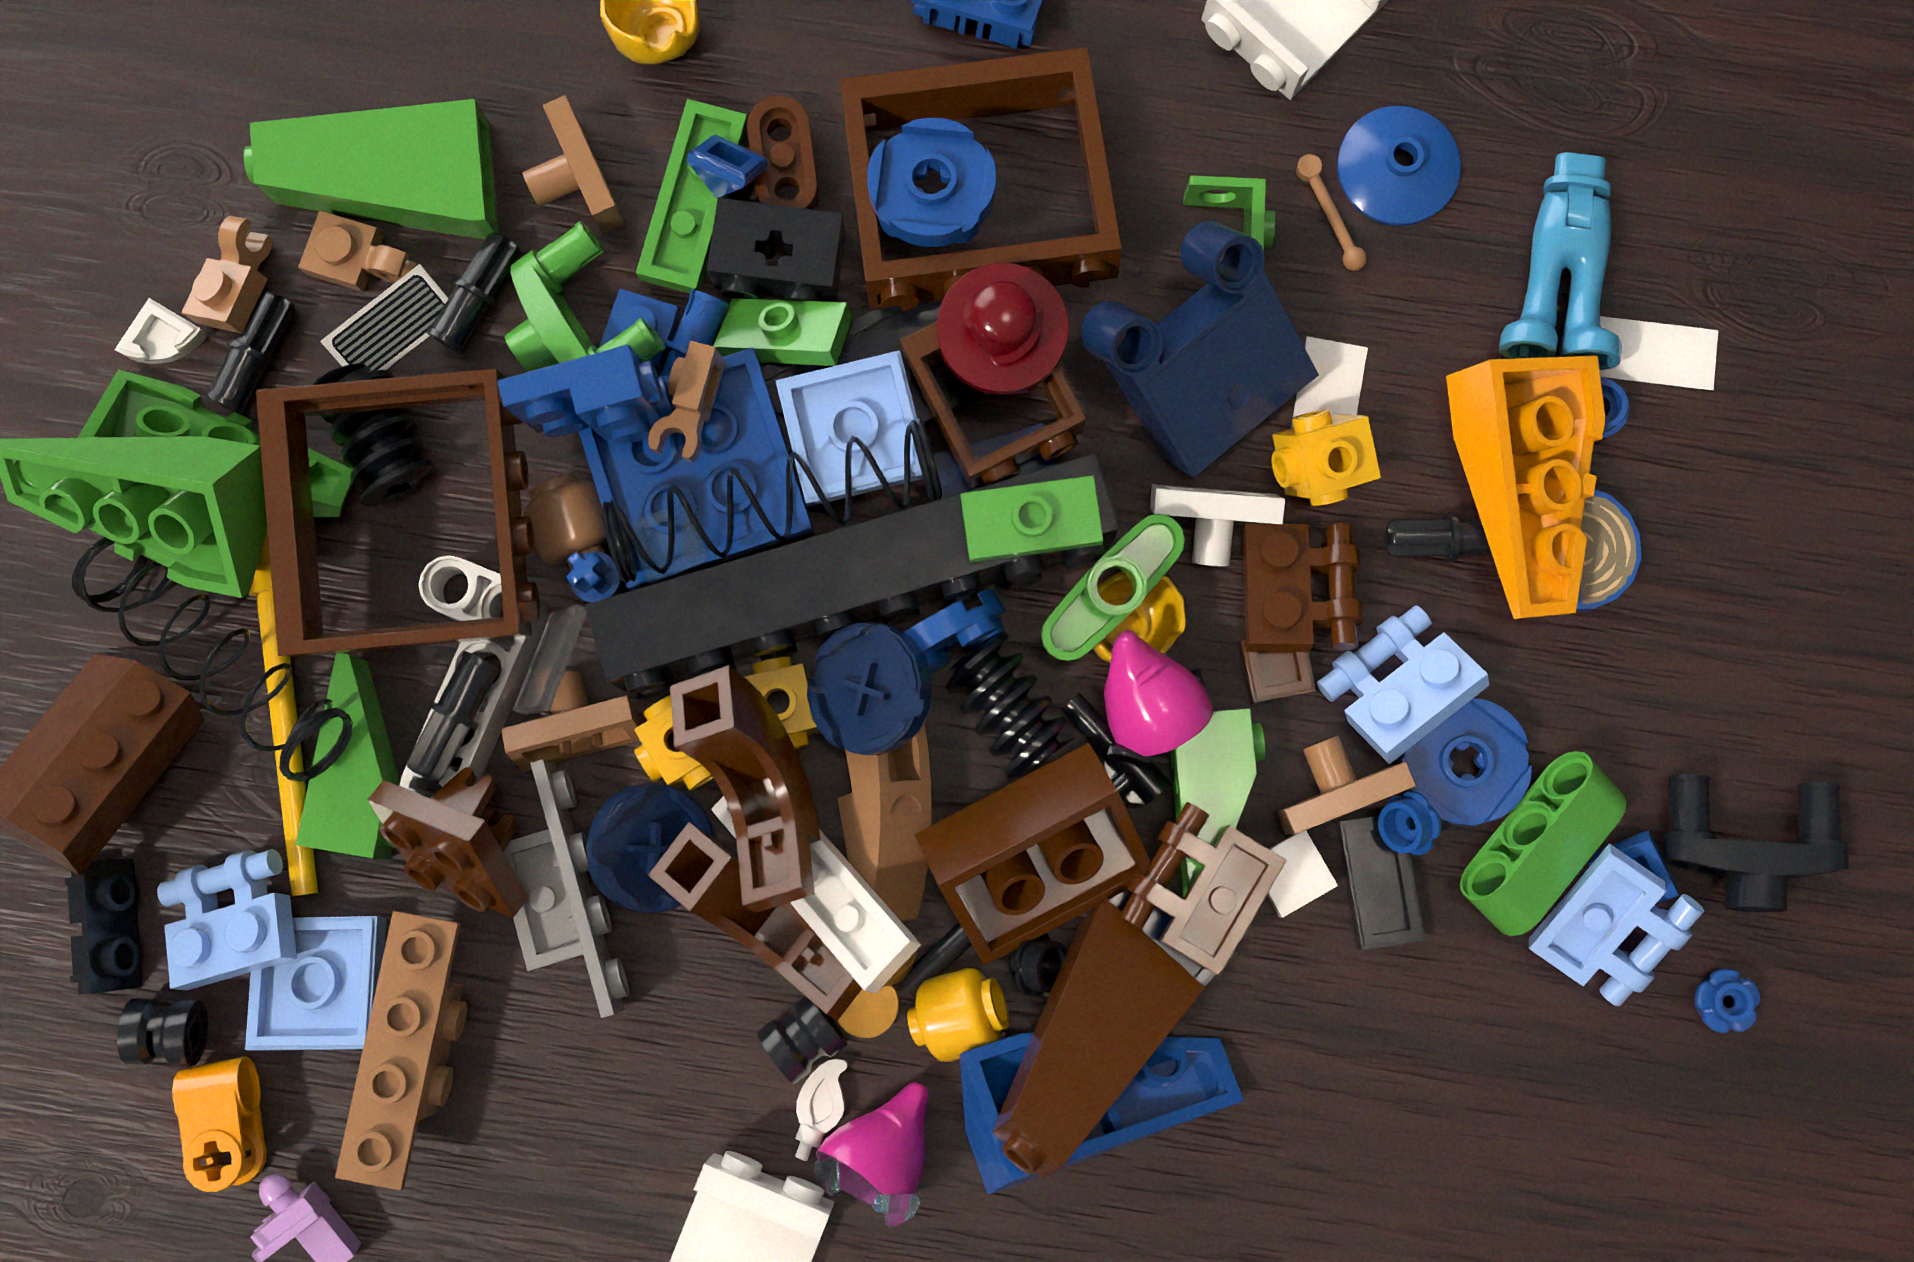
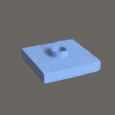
(849, 399)
(324, 993)

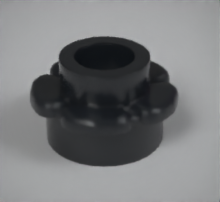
(1037, 964)

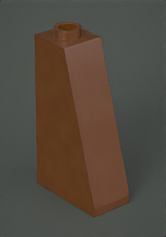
(1094, 1035)

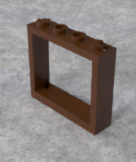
(970, 92)
(292, 518)

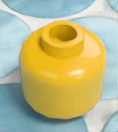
(957, 1013)

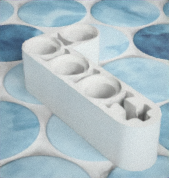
(515, 654)

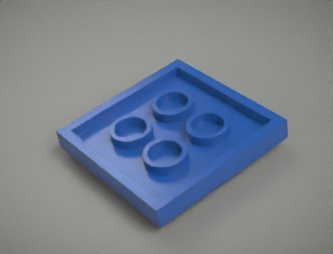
(739, 435)

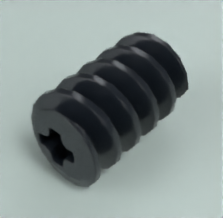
(375, 444)
(1006, 706)

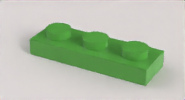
(685, 210)

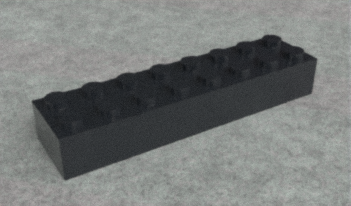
(816, 588)

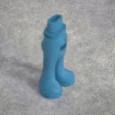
(1574, 235)

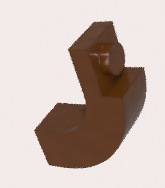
(749, 754)
(707, 883)

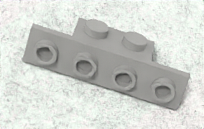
(561, 912)

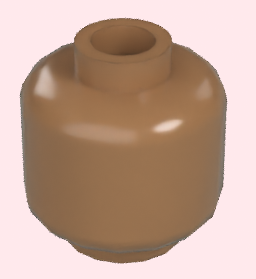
(566, 518)

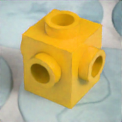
(1324, 456)
(780, 675)
(656, 755)

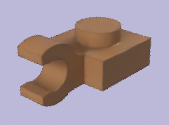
(351, 253)
(230, 287)
(694, 387)

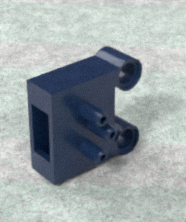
(1214, 360)

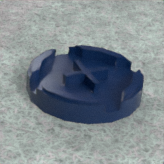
(869, 689)
(633, 836)

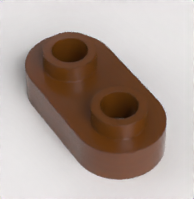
(789, 160)

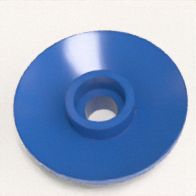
(1382, 186)

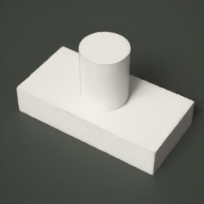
(1215, 515)

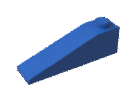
(1175, 1086)

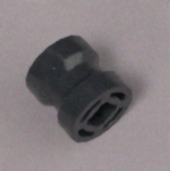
(162, 1032)
(801, 1039)

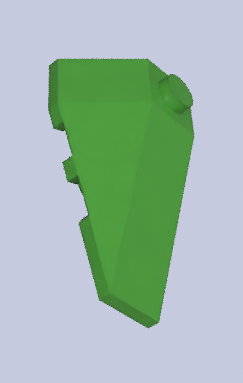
(156, 408)
(164, 498)

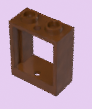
(923, 353)

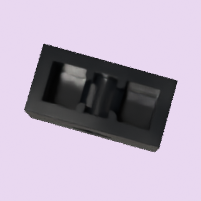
(753, 231)

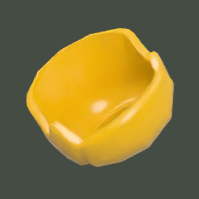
(651, 28)
(1156, 621)

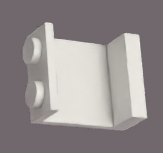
(1286, 38)

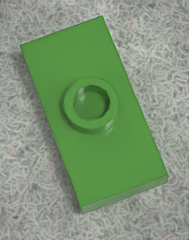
(785, 330)
(1031, 519)

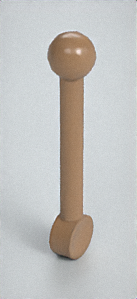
(1309, 170)

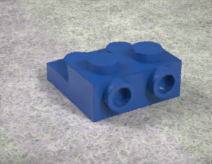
(605, 390)

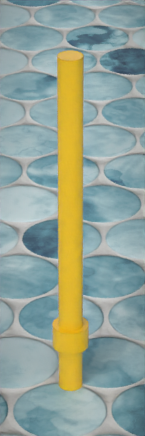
(283, 717)

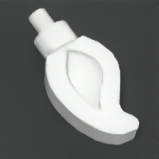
(819, 1105)

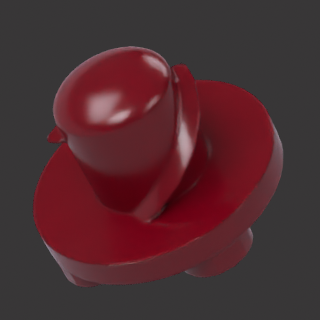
(1002, 328)

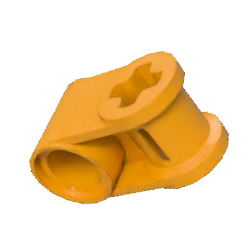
(220, 1114)

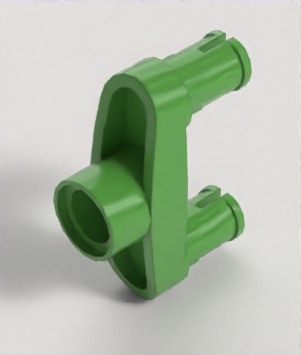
(552, 329)
(1083, 616)

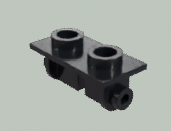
(108, 949)

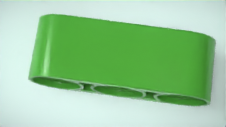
(1543, 843)

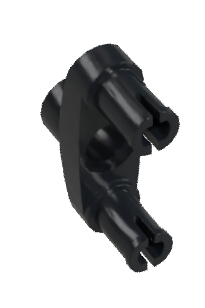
(1754, 870)

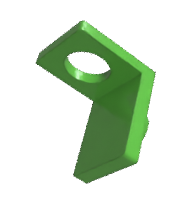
(1243, 193)

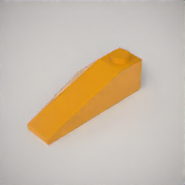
(1527, 456)

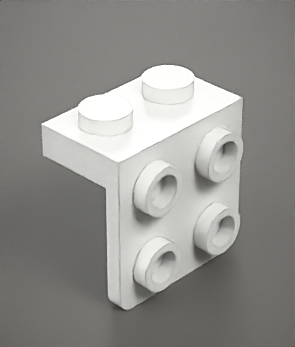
(751, 1215)

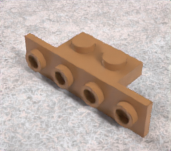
(404, 1050)

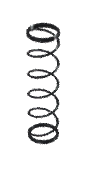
(619, 531)
(302, 728)

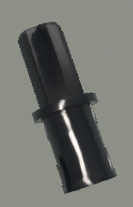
(474, 292)
(251, 352)
(1436, 537)
(452, 717)

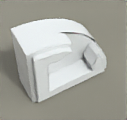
(159, 336)

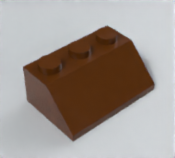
(93, 758)
(1035, 853)

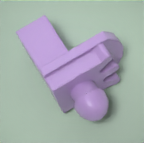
(303, 1216)

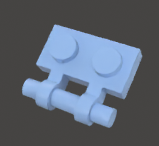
(1413, 697)
(1598, 917)
(232, 939)

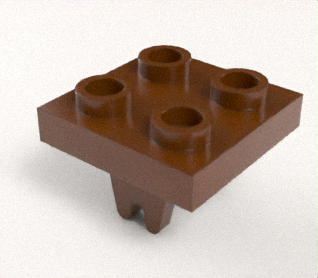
(453, 840)

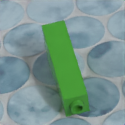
(383, 165)

